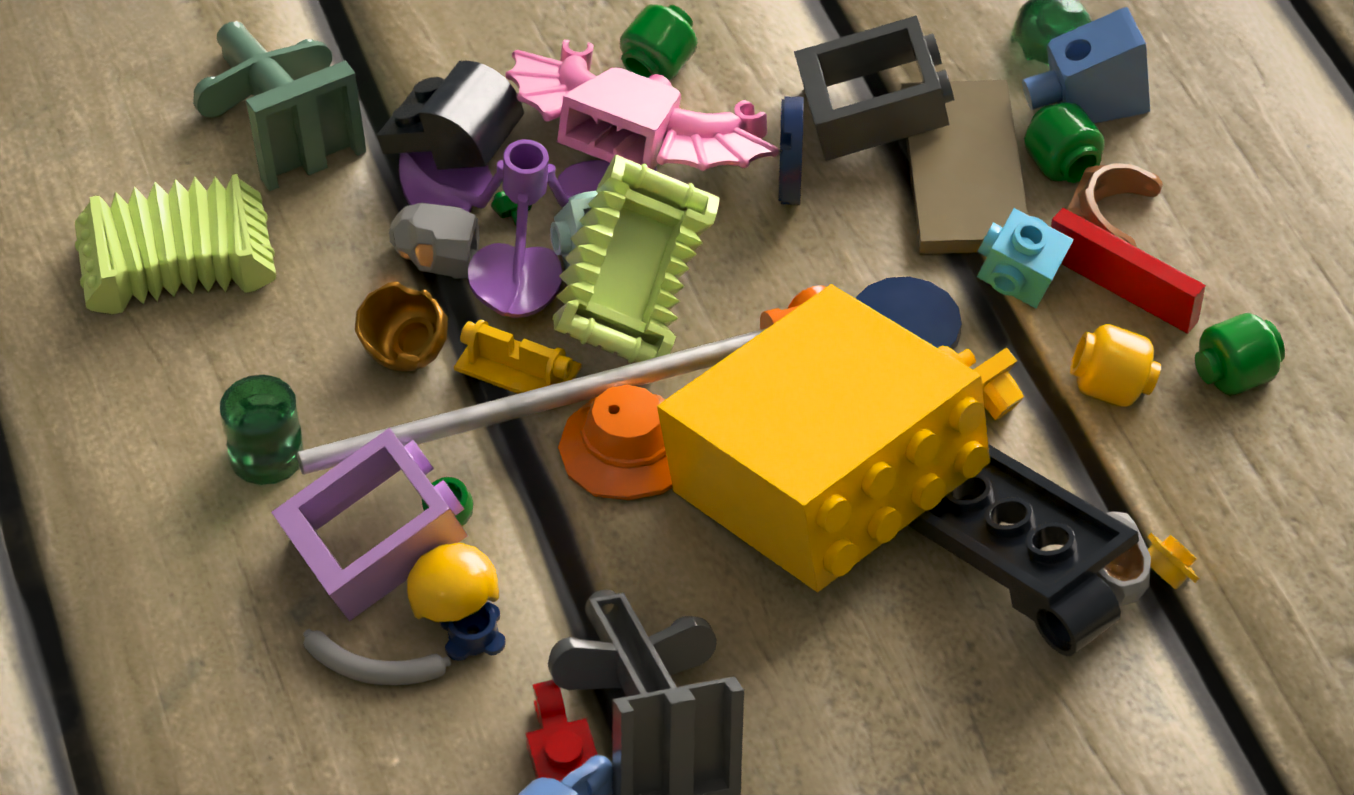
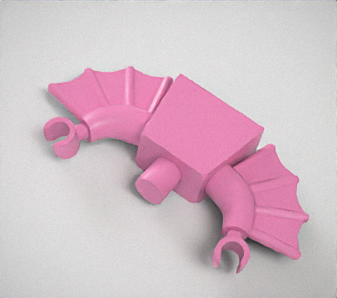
(634, 115)

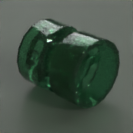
(261, 429)

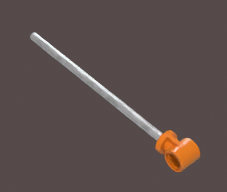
(549, 396)

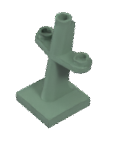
(297, 105)

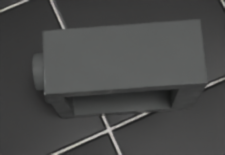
(885, 116)

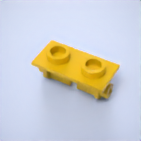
(512, 364)

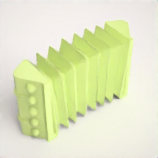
(173, 241)
(631, 260)

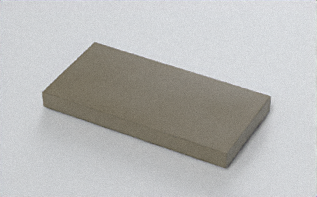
(966, 170)

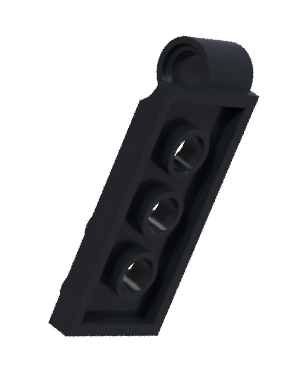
(1049, 587)

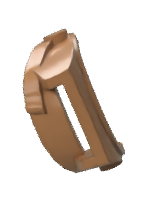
(1106, 181)

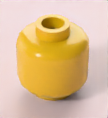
(1115, 365)

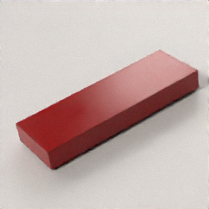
(1130, 272)

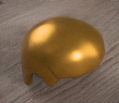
(401, 327)

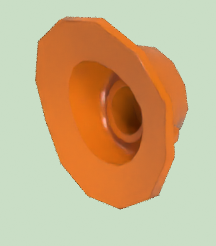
(617, 445)

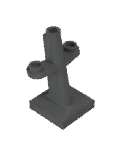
(662, 733)

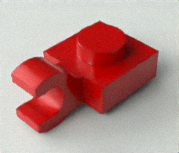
(558, 744)

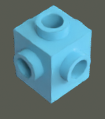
(1022, 257)

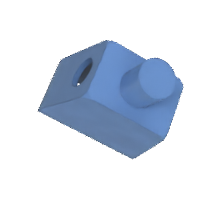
(1096, 68)

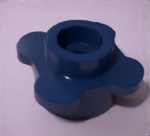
(487, 640)

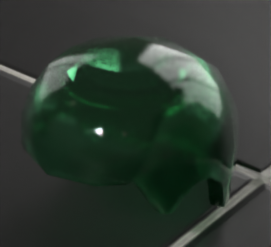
(1043, 20)

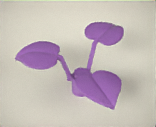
(503, 276)

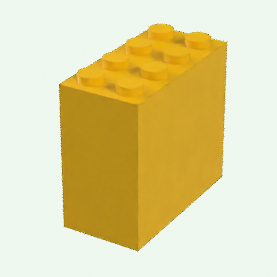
(825, 435)

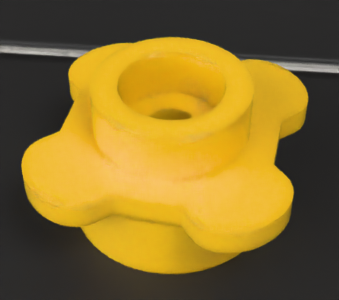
(1171, 560)

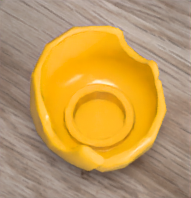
(451, 583)

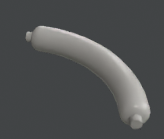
(373, 670)

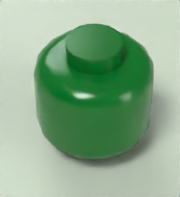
(658, 41)
(1064, 142)
(1240, 353)

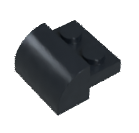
(455, 117)

